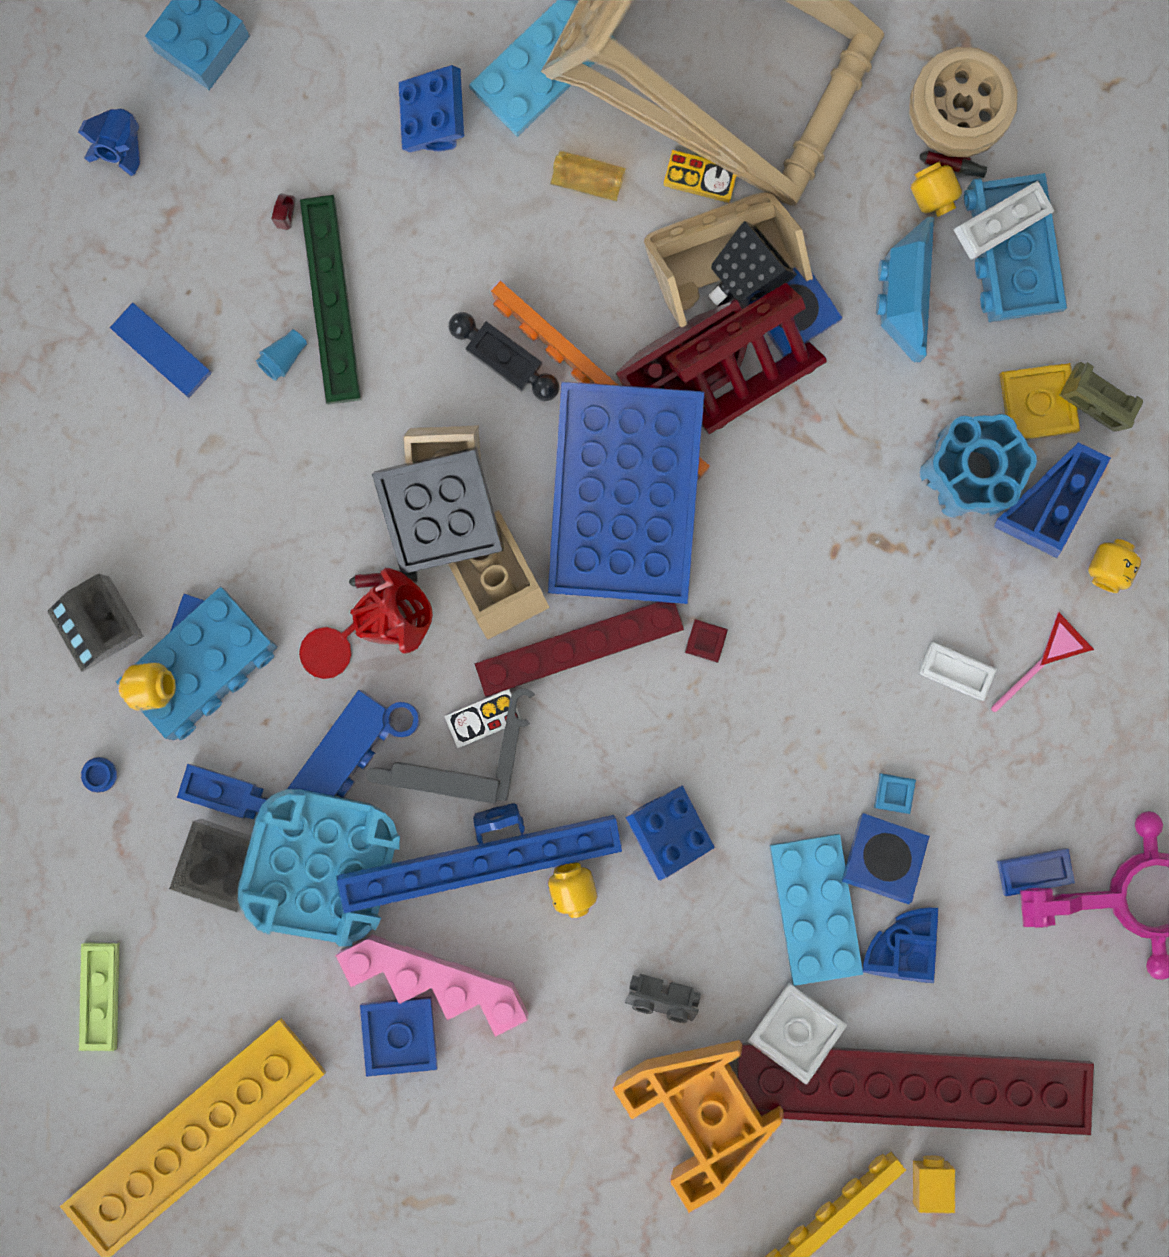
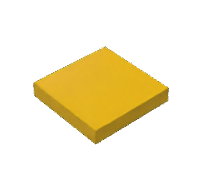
(1035, 403)

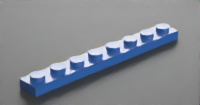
(478, 863)

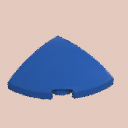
(905, 948)

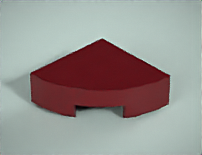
(283, 211)

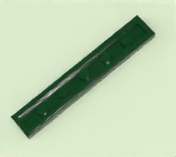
(330, 299)

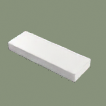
(1003, 220)

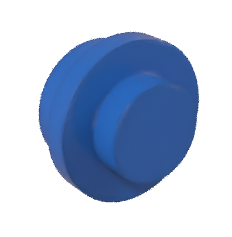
(99, 774)

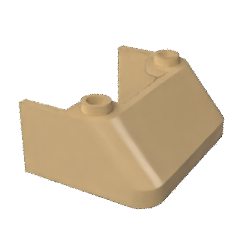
(687, 249)

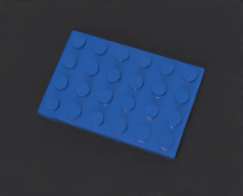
(625, 492)

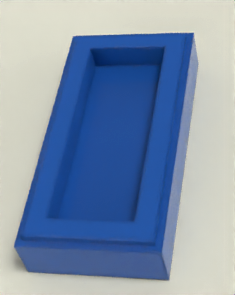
(1036, 871)

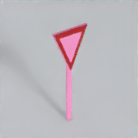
(1061, 644)

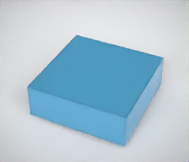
(894, 793)

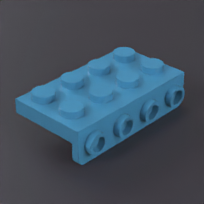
(1023, 271)
(208, 659)

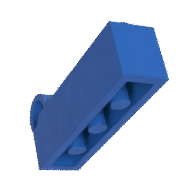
(350, 745)

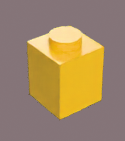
(933, 1185)

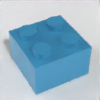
(198, 38)

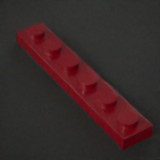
(578, 647)

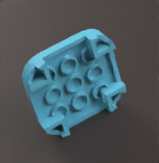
(294, 861)

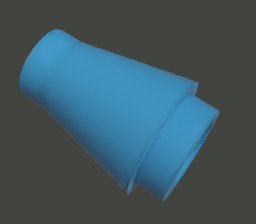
(281, 355)

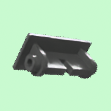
(675, 1004)

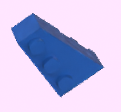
(1055, 503)

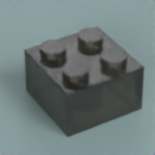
(212, 864)

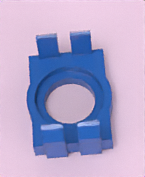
(510, 817)

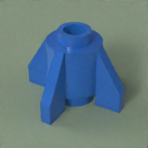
(113, 138)

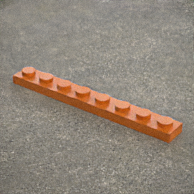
(558, 346)

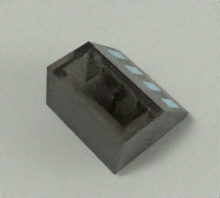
(94, 621)

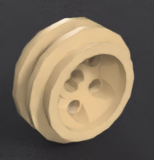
(944, 126)

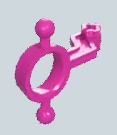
(1041, 906)

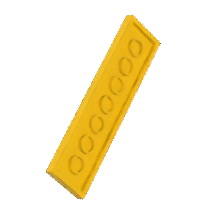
(193, 1139)

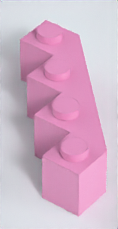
(453, 984)

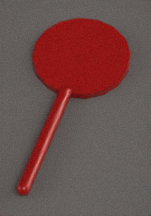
(326, 652)

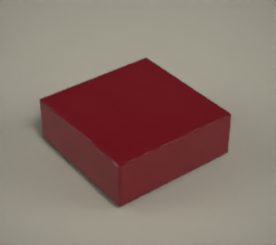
(706, 641)

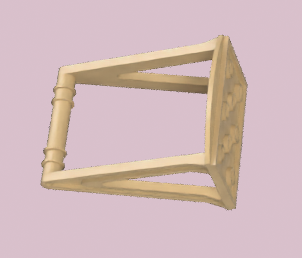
(588, 38)

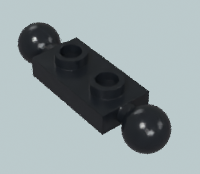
(503, 356)

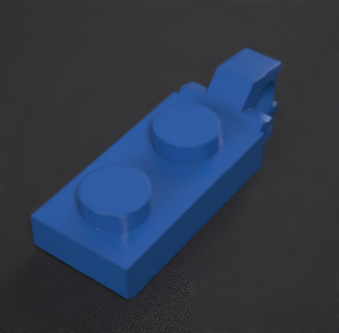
(221, 792)

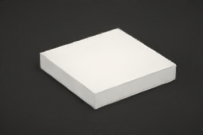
(797, 1033)

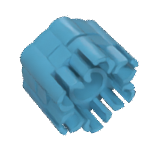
(1007, 454)

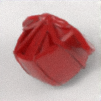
(379, 619)

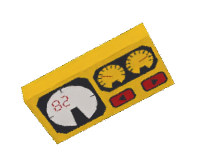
(699, 177)

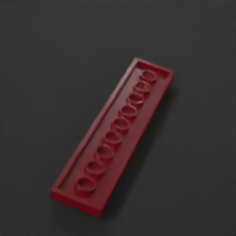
(927, 1090)

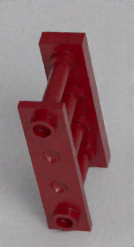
(733, 334)

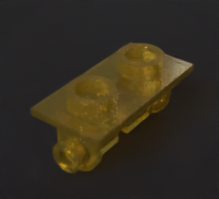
(587, 175)

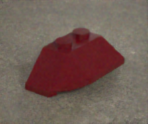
(651, 368)

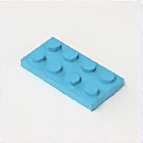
(514, 80)
(816, 909)

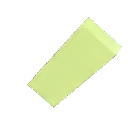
(99, 996)

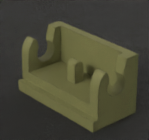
(1100, 398)

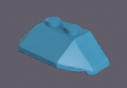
(907, 290)

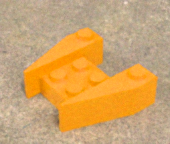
(708, 1111)

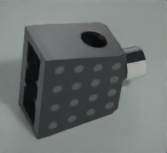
(748, 268)

